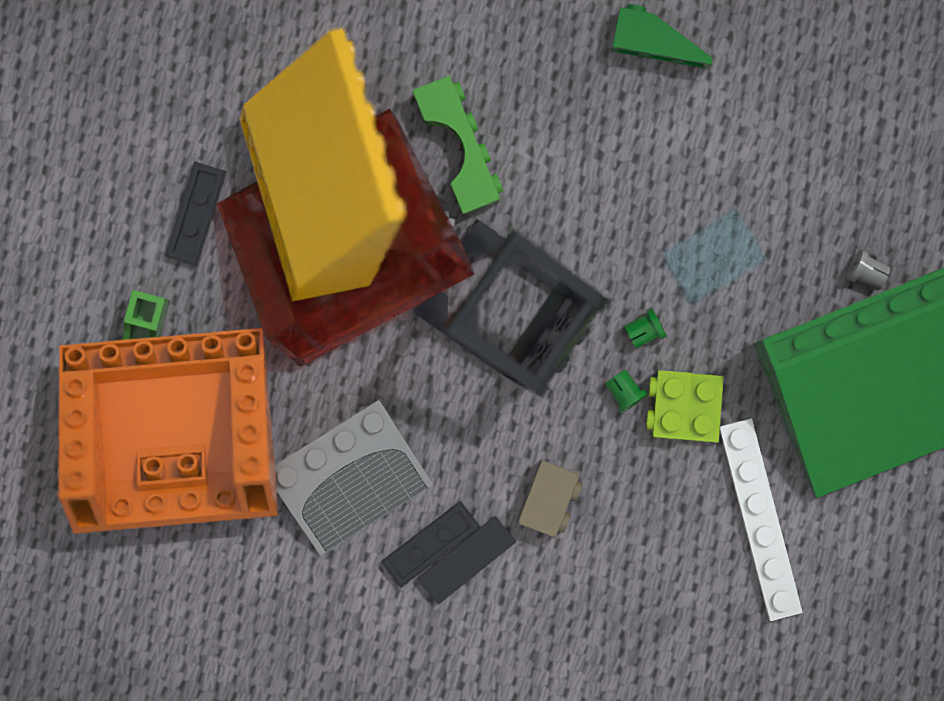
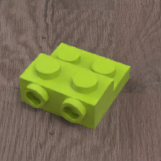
(685, 406)

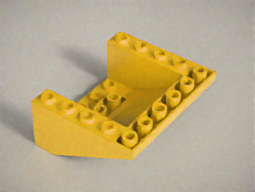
(322, 171)

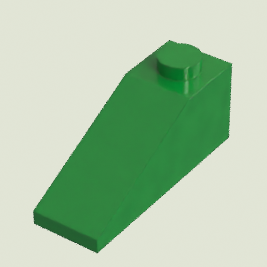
(649, 37)

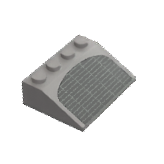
(350, 477)

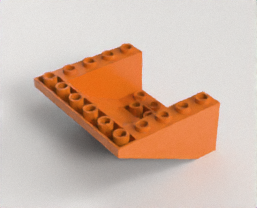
(165, 431)

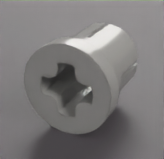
(868, 271)

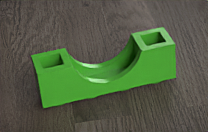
(442, 107)
(144, 316)

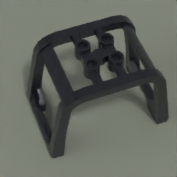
(551, 331)

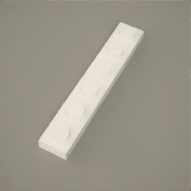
(760, 519)

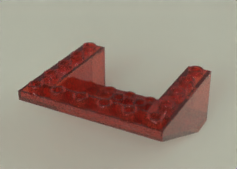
(418, 264)

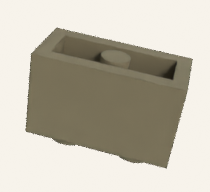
(549, 499)

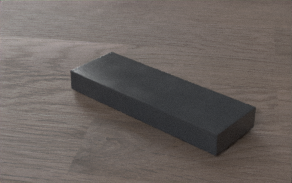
(196, 214)
(430, 544)
(466, 560)

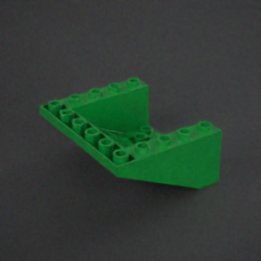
(862, 383)

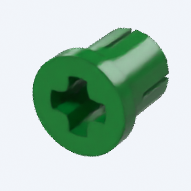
(645, 329)
(625, 391)

